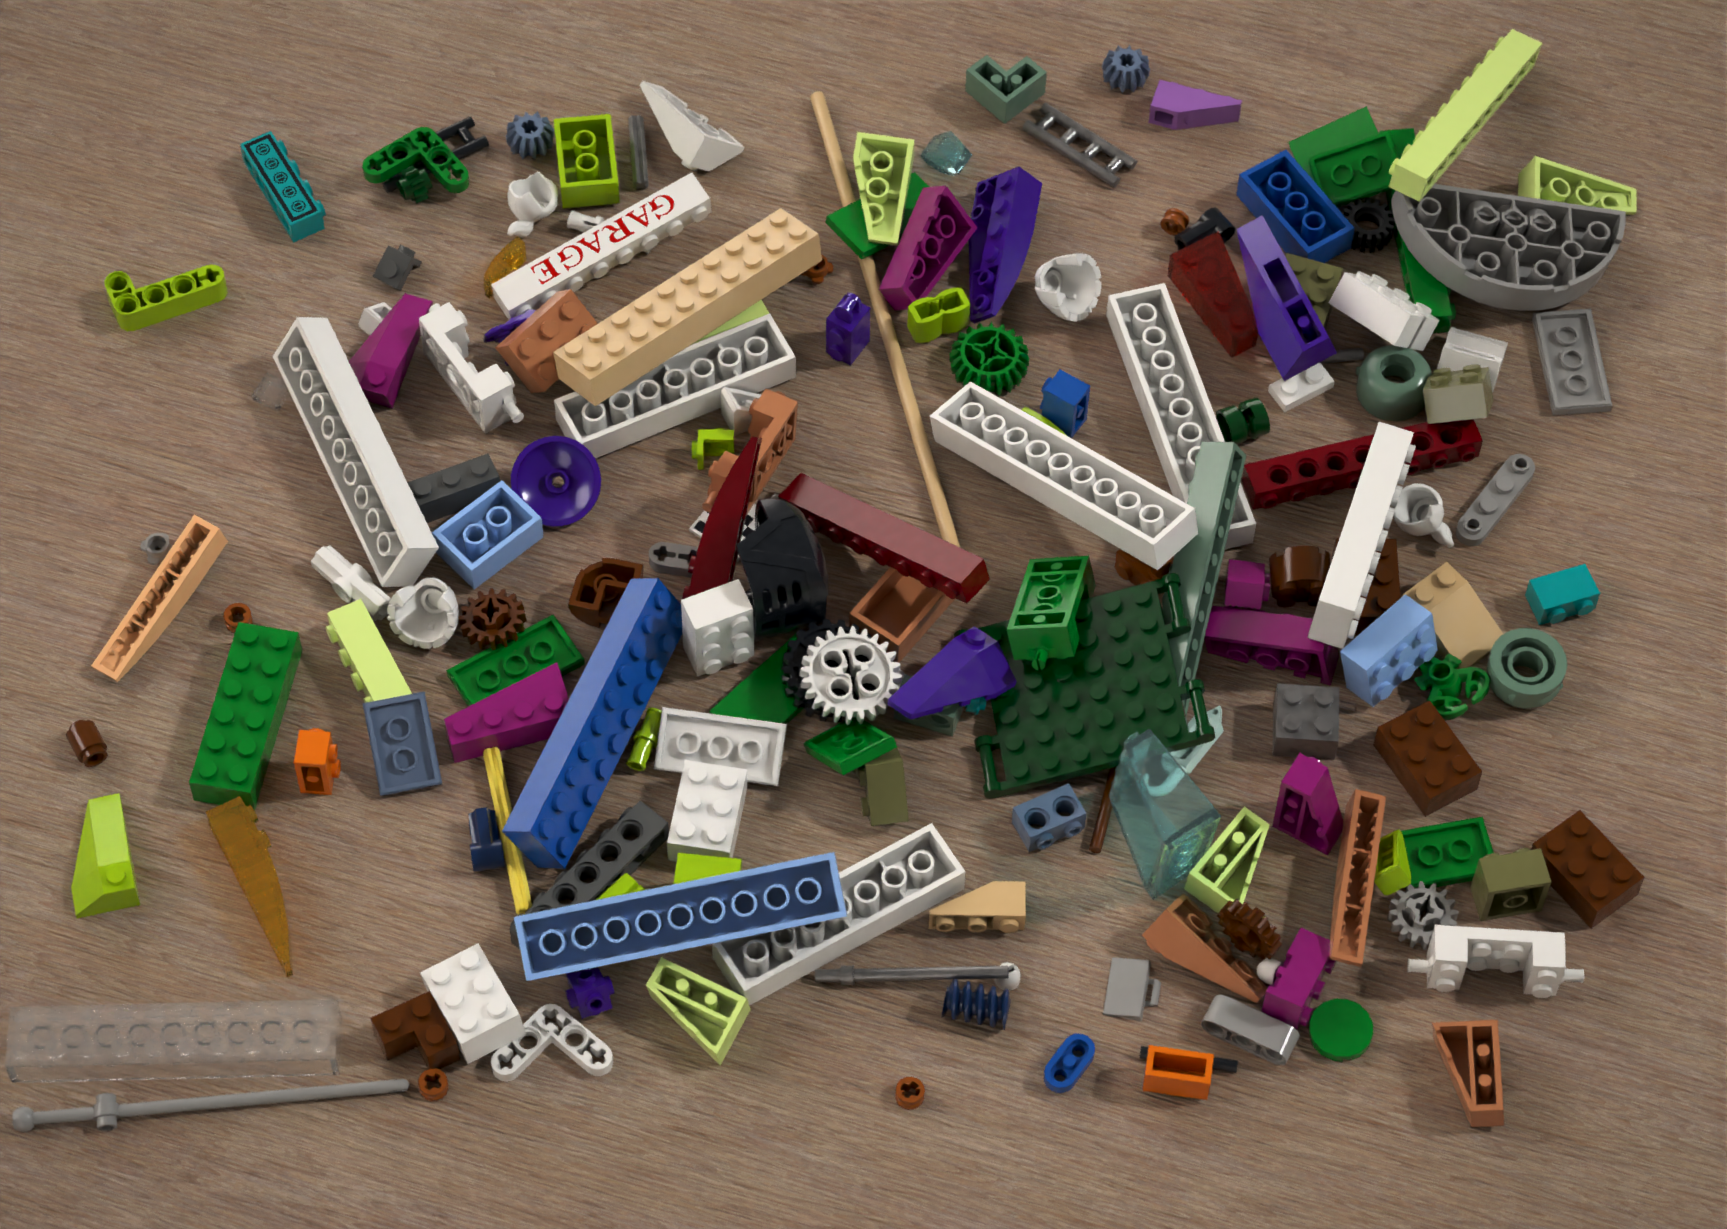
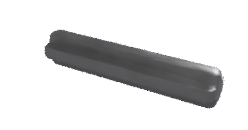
(638, 152)

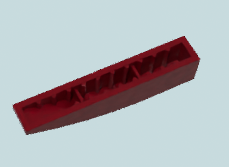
(724, 526)

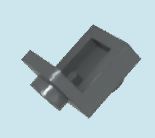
(396, 266)

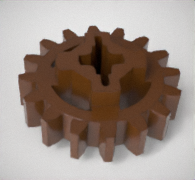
(492, 619)
(1249, 929)

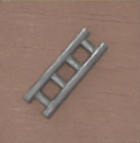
(1085, 159)

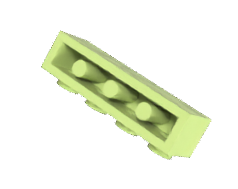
(365, 653)

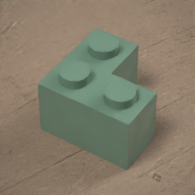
(1005, 91)

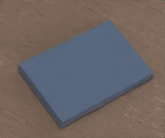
(402, 743)

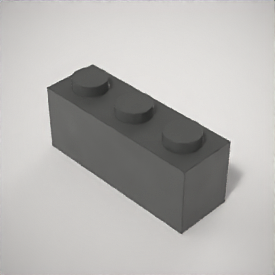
(454, 487)

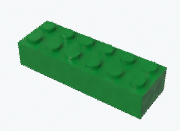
(246, 715)

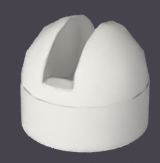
(1267, 970)
(1013, 980)

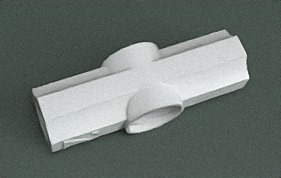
(351, 581)

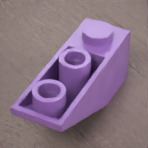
(1188, 107)

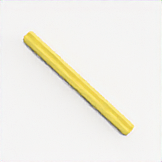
(503, 809)

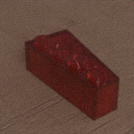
(1214, 291)

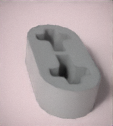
(676, 561)

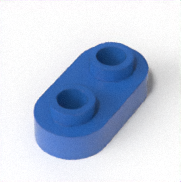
(1067, 1064)

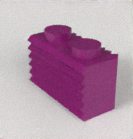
(1246, 584)

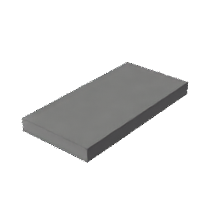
(1571, 362)

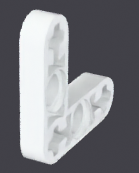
(548, 1034)

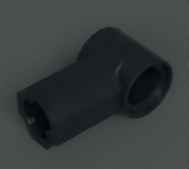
(1208, 223)

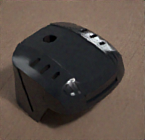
(783, 570)

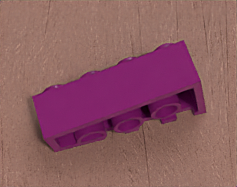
(1270, 641)
(510, 717)

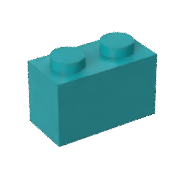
(1562, 594)

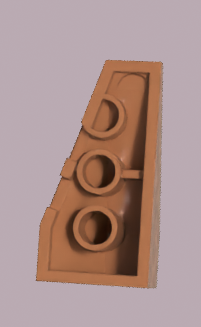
(1186, 938)

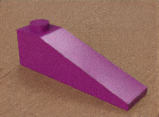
(388, 351)

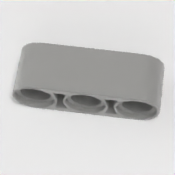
(1250, 1029)

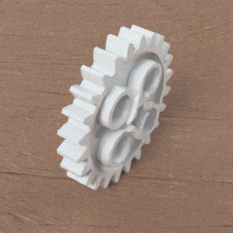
(877, 671)

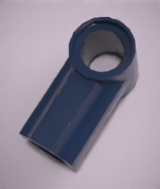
(485, 846)

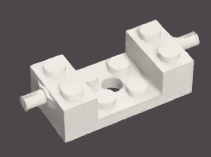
(484, 394)
(1533, 952)

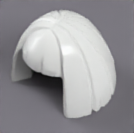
(1069, 285)
(424, 613)

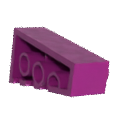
(927, 247)

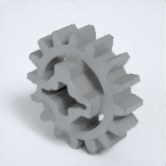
(1410, 905)

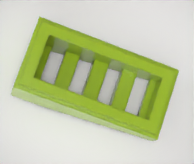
(1392, 866)

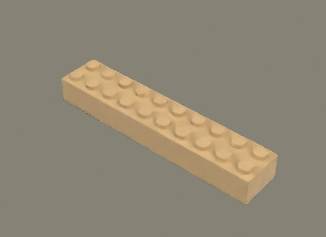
(687, 306)

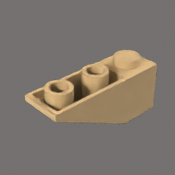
(989, 907)

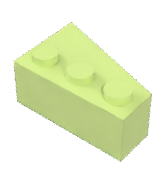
(1229, 863)

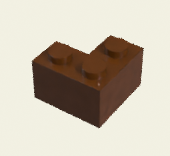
(416, 1025)

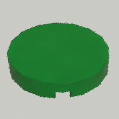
(1340, 1029)

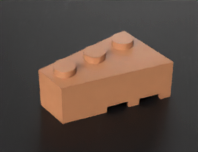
(1474, 1066)

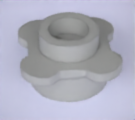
(154, 541)

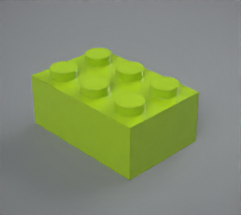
(586, 161)

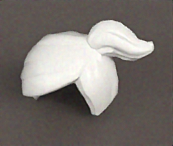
(530, 201)
(1421, 513)

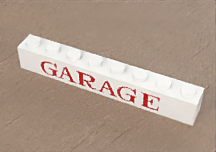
(603, 246)

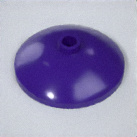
(552, 458)

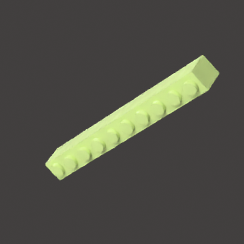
(1463, 115)

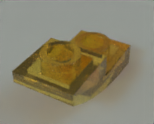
(508, 259)

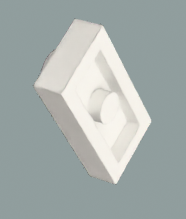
(1301, 387)

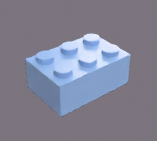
(488, 534)
(1389, 650)

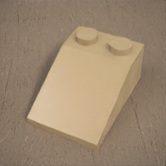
(1459, 617)

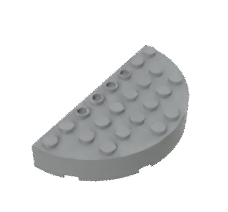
(1509, 246)

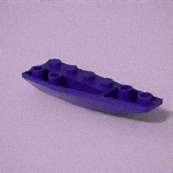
(1005, 223)
(1280, 304)

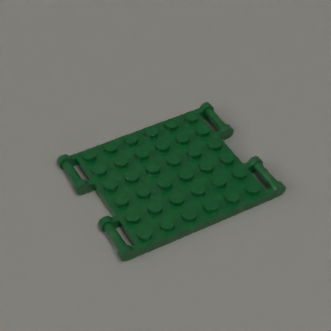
(1087, 705)

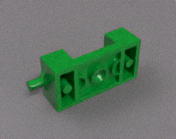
(1047, 608)

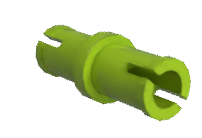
(645, 740)

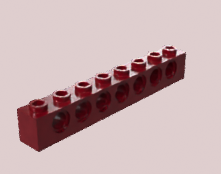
(1345, 456)

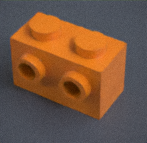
(316, 761)

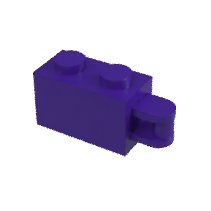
(848, 329)

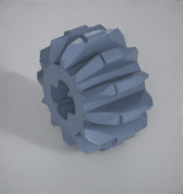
(1125, 68)
(530, 135)

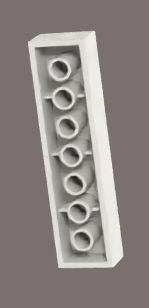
(681, 388)
(1362, 536)
(876, 896)

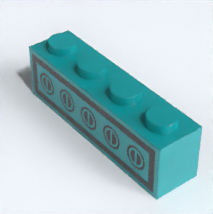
(282, 186)

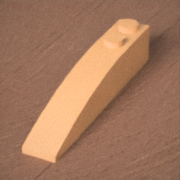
(162, 597)

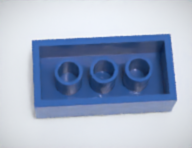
(1295, 209)

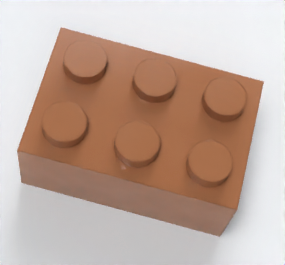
(532, 343)

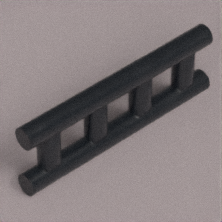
(462, 129)

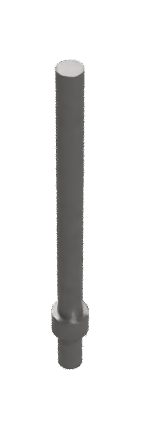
(849, 975)

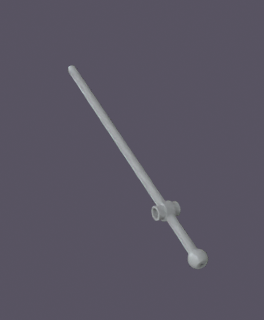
(107, 1111)

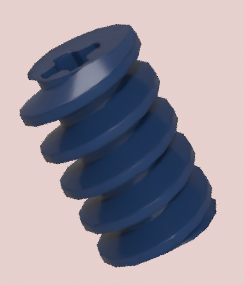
(976, 1003)

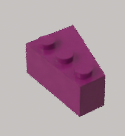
(1309, 805)
(1299, 979)

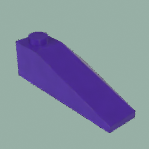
(961, 671)

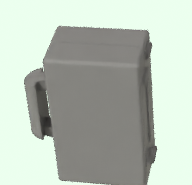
(1128, 989)

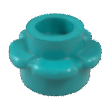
(976, 705)

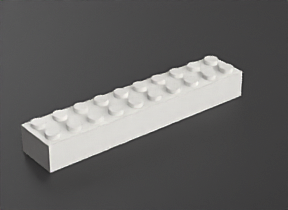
(1170, 392)
(355, 452)
(1064, 475)

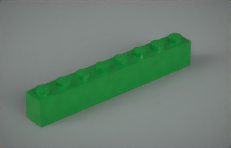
(1417, 281)

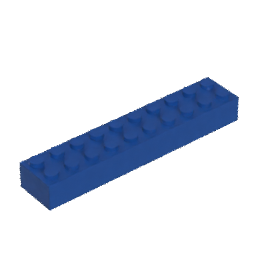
(596, 724)

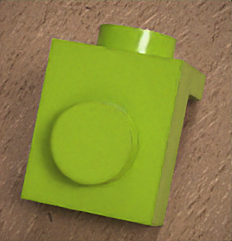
(712, 443)

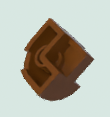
(601, 588)

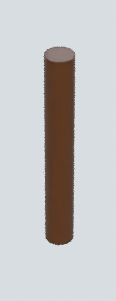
(1103, 816)

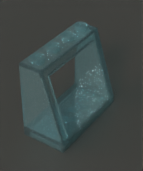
(1160, 813)

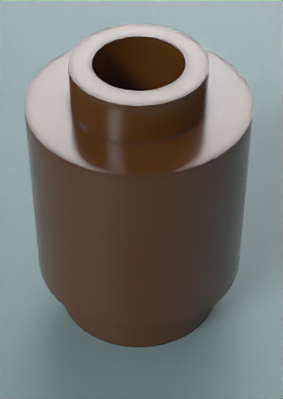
(87, 743)

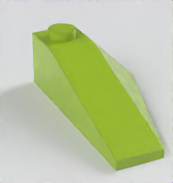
(104, 863)

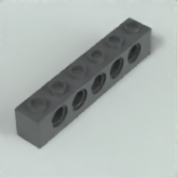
(629, 855)

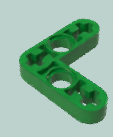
(415, 152)

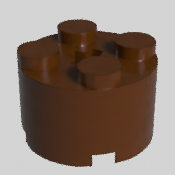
(1298, 575)

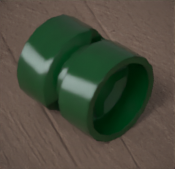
(1246, 420)

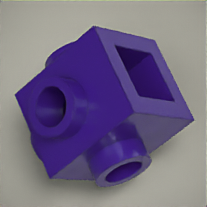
(589, 991)

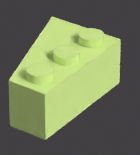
(699, 1006)

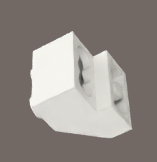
(1468, 348)

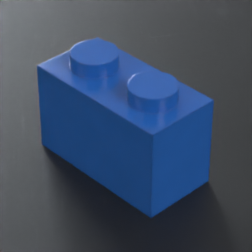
(1065, 402)

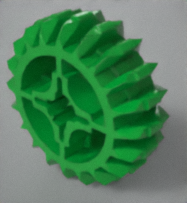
(986, 370)

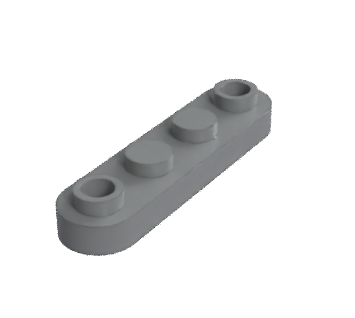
(1495, 500)

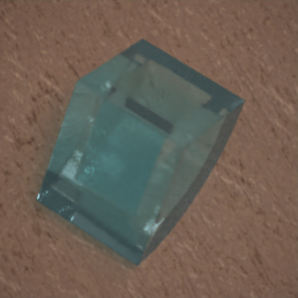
(946, 154)

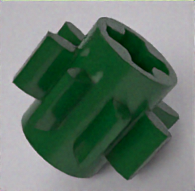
(414, 184)

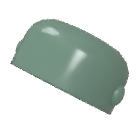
(1390, 399)
(1532, 650)

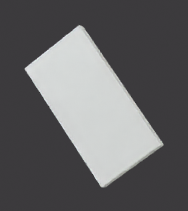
(721, 742)

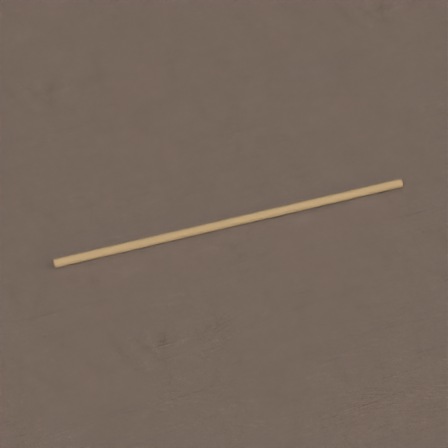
(887, 332)

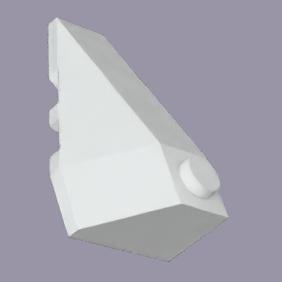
(688, 132)

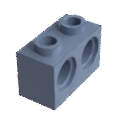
(1044, 811)

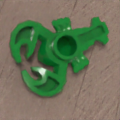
(1447, 685)

